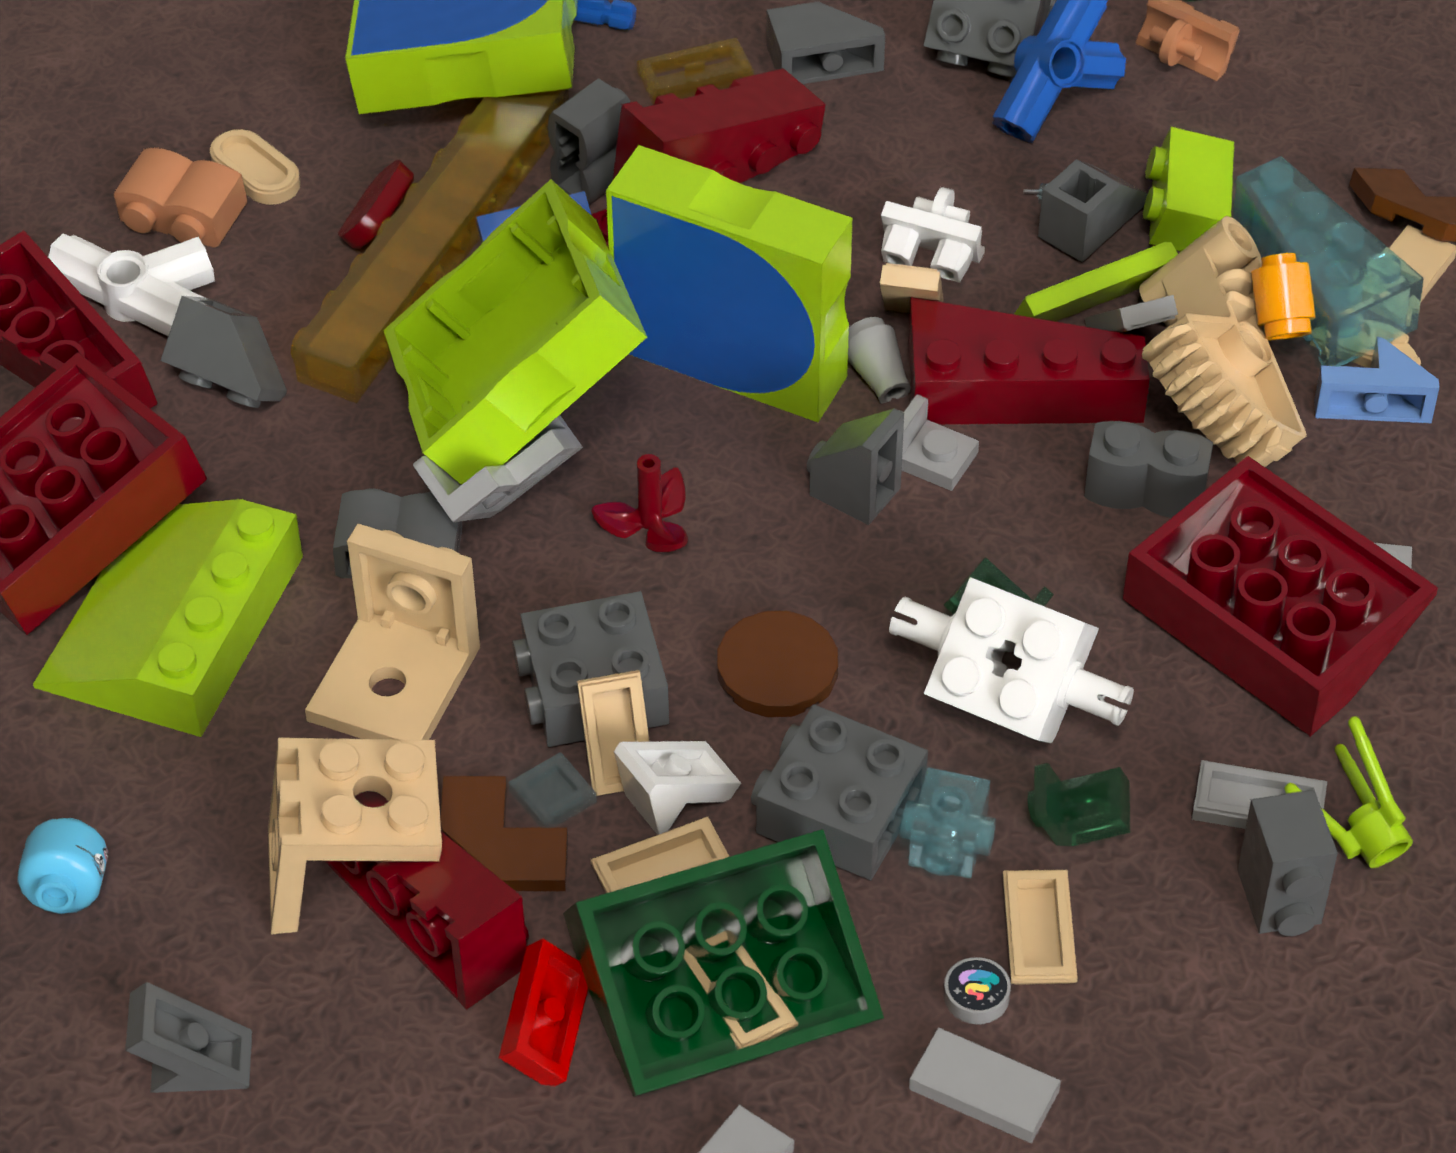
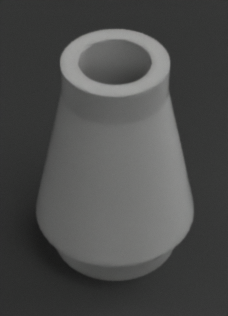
(877, 358)

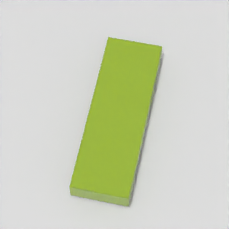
(1096, 285)

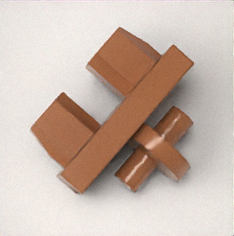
(1188, 37)

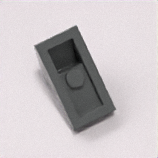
(186, 1043)

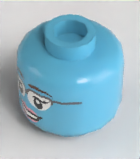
(62, 861)

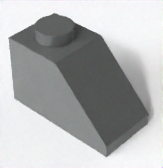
(823, 42)
(859, 465)

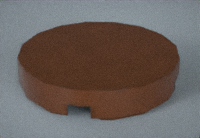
(777, 663)

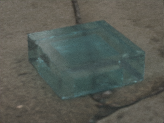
(552, 791)

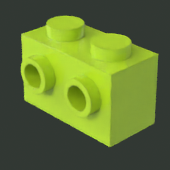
(1189, 186)

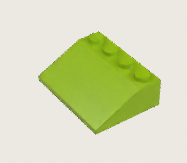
(177, 614)

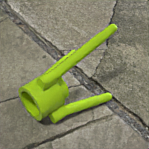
(1376, 825)

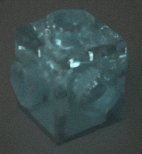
(949, 823)

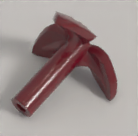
(657, 498)

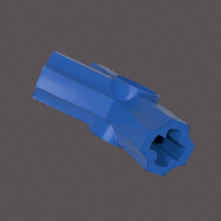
(1057, 60)

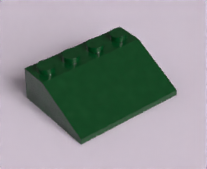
(774, 902)

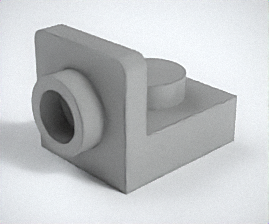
(934, 450)

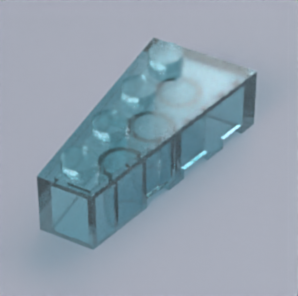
(1355, 278)

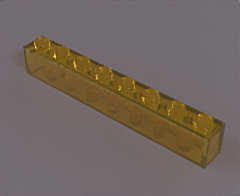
(423, 240)

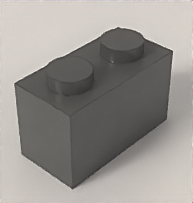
(1287, 862)

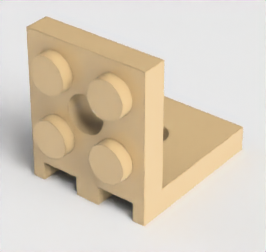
(410, 627)
(321, 820)

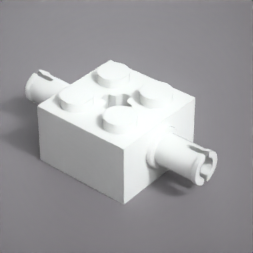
(972, 652)

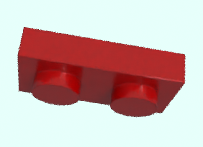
(545, 1014)

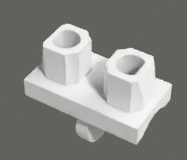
(935, 227)

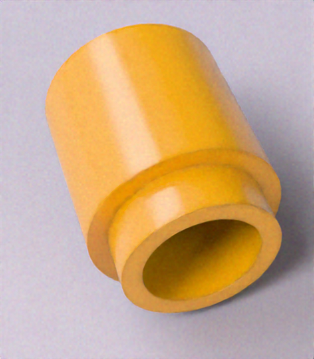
(1283, 297)

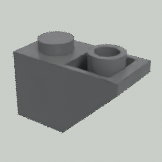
(1086, 208)
(223, 348)

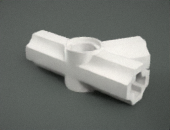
(134, 284)

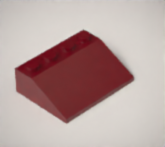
(80, 485)
(1276, 593)

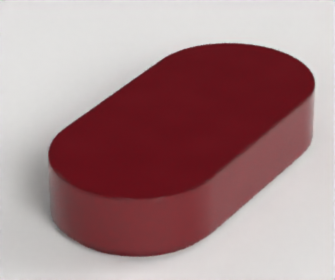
(376, 204)

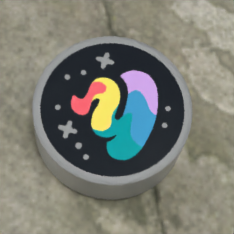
(977, 990)

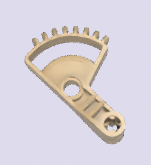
(1215, 352)

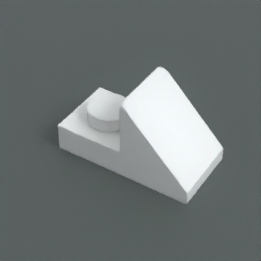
(668, 775)

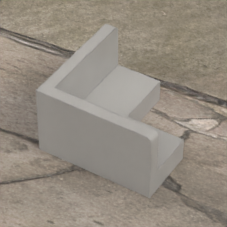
(500, 485)

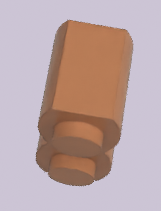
(180, 197)

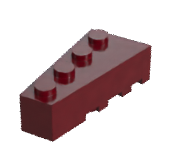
(730, 129)
(50, 321)
(1022, 368)
(447, 913)

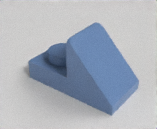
(1387, 391)

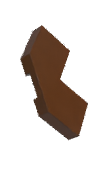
(1394, 193)
(521, 857)

